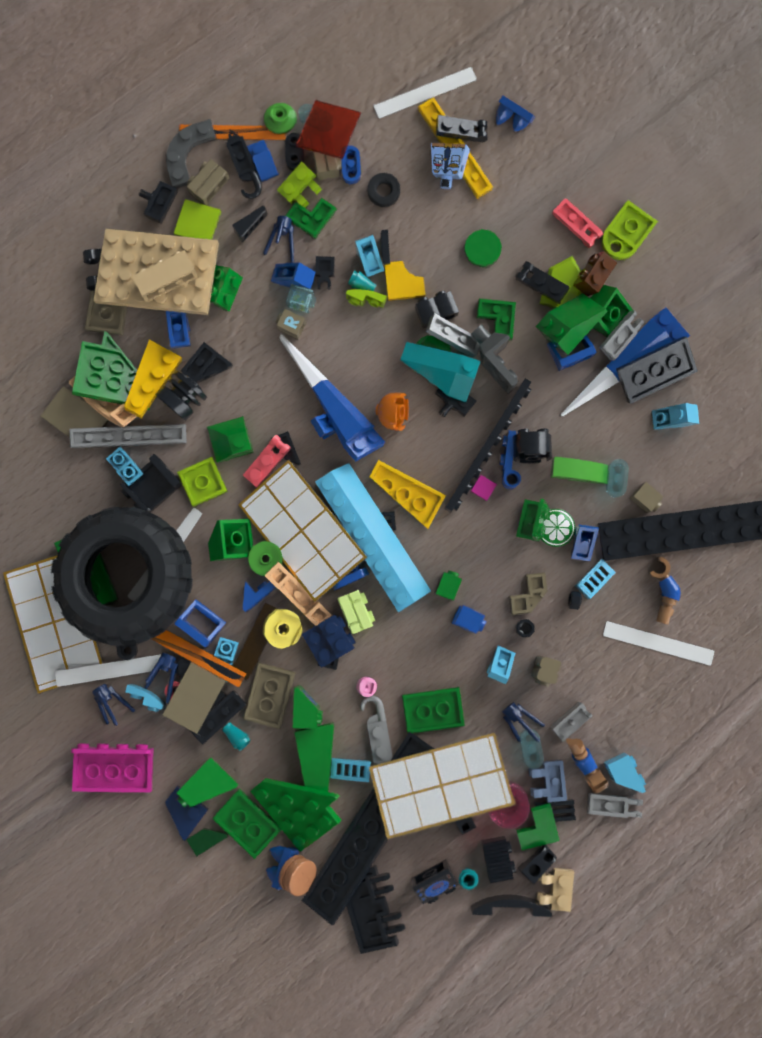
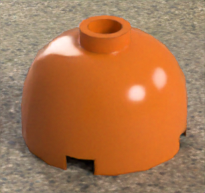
(393, 410)

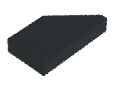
(385, 247)
(292, 454)

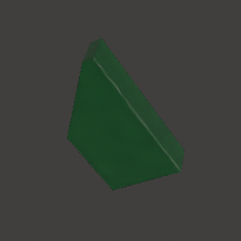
(205, 840)

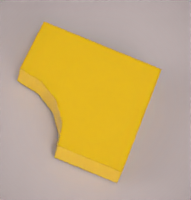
(402, 283)

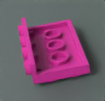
(112, 768)

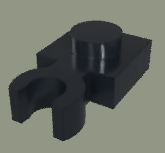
(324, 269)

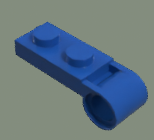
(507, 459)

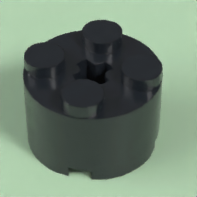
(532, 446)

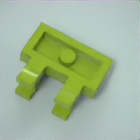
(296, 184)

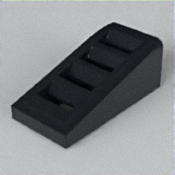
(249, 223)

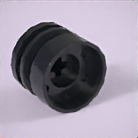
(181, 395)

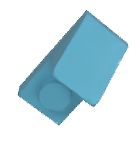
(369, 255)
(501, 664)

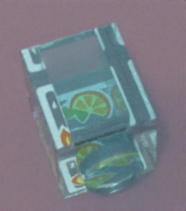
(300, 298)

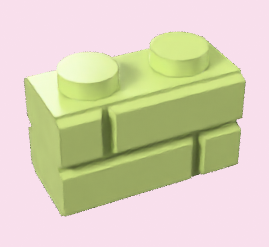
(355, 611)

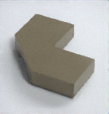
(536, 591)

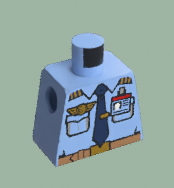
(448, 162)

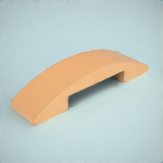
(113, 412)
(292, 589)

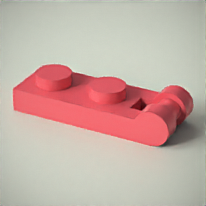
(577, 222)
(266, 461)

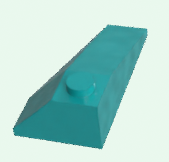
(444, 369)

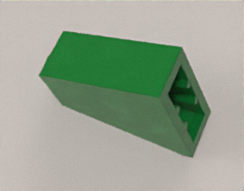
(205, 784)

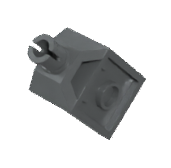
(489, 347)

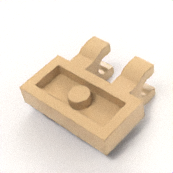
(561, 889)

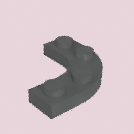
(182, 145)

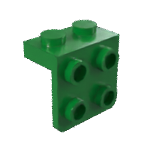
(225, 287)
(532, 520)

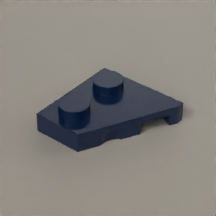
(184, 817)

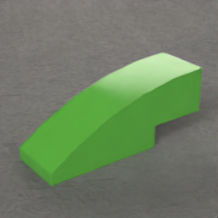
(579, 470)

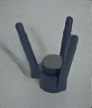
(282, 227)
(164, 663)
(102, 696)
(513, 713)

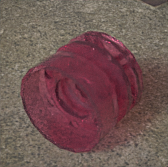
(517, 814)

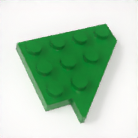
(103, 372)
(298, 810)

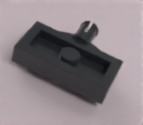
(159, 201)
(454, 404)

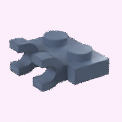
(553, 781)

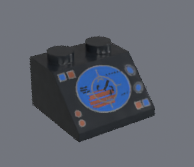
(434, 882)

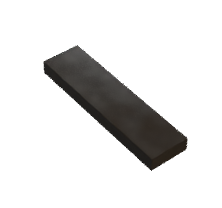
(254, 644)

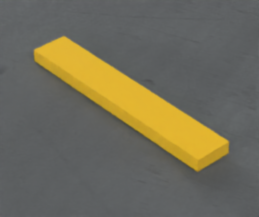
(472, 173)

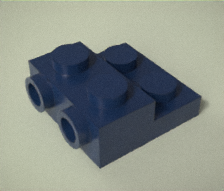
(329, 640)

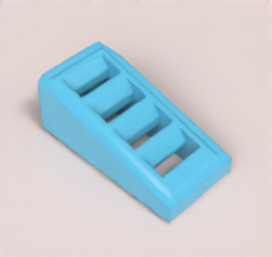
(584, 590)
(351, 762)

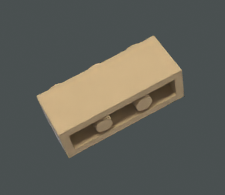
(165, 276)

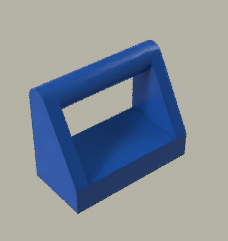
(573, 359)
(193, 631)

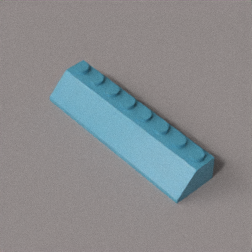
(374, 536)

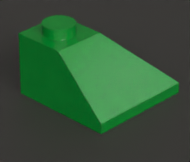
(230, 439)
(230, 540)

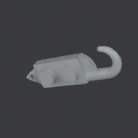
(378, 732)

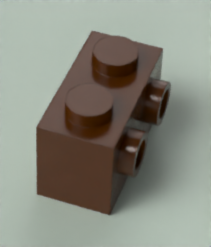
(595, 273)

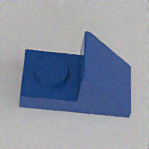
(262, 160)
(178, 329)
(323, 426)
(584, 542)
(252, 598)

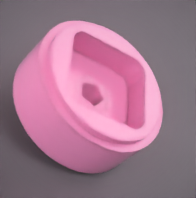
(366, 686)

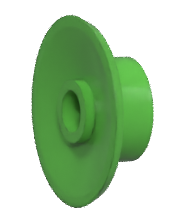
(280, 124)
(259, 551)

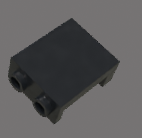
(153, 486)

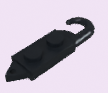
(243, 163)

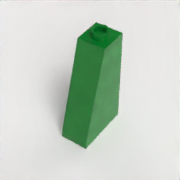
(315, 755)

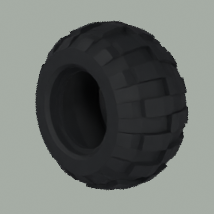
(166, 585)

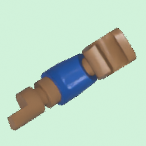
(670, 592)
(587, 765)

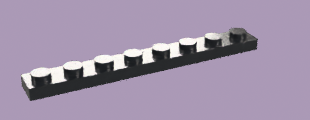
(485, 453)

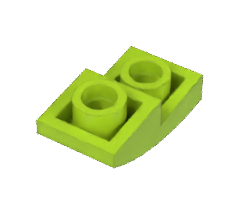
(359, 297)

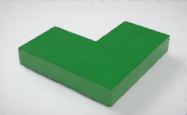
(313, 221)
(501, 311)
(542, 832)

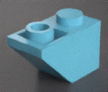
(675, 416)
(623, 772)

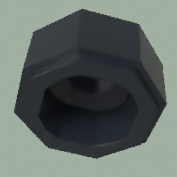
(574, 600)
(525, 628)

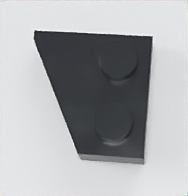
(205, 364)

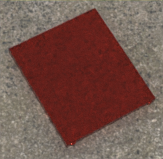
(328, 129)

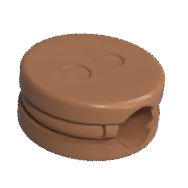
(297, 875)

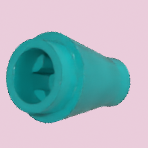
(360, 281)
(237, 737)
(468, 883)

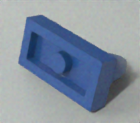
(507, 109)
(281, 855)

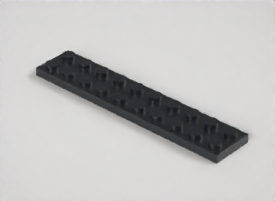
(681, 530)
(355, 850)

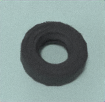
(383, 178)

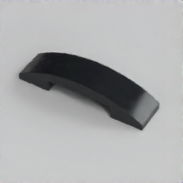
(485, 906)

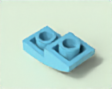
(124, 466)
(226, 650)
(150, 699)

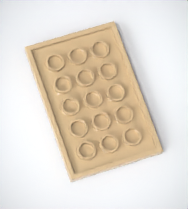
(131, 251)

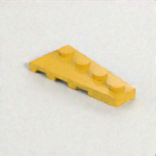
(153, 373)
(410, 493)

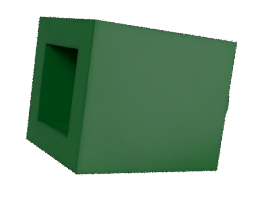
(448, 585)

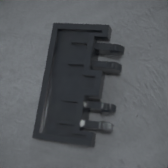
(371, 913)

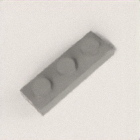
(452, 335)

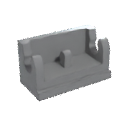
(570, 721)

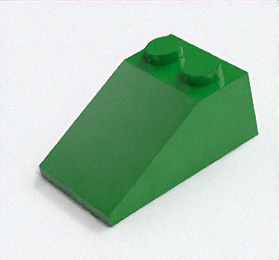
(571, 322)

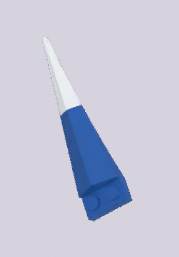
(656, 333)
(349, 423)

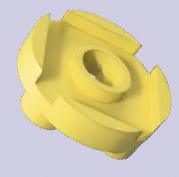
(277, 618)

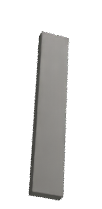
(128, 436)

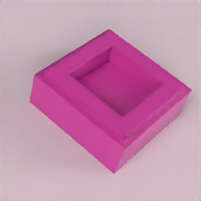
(483, 488)

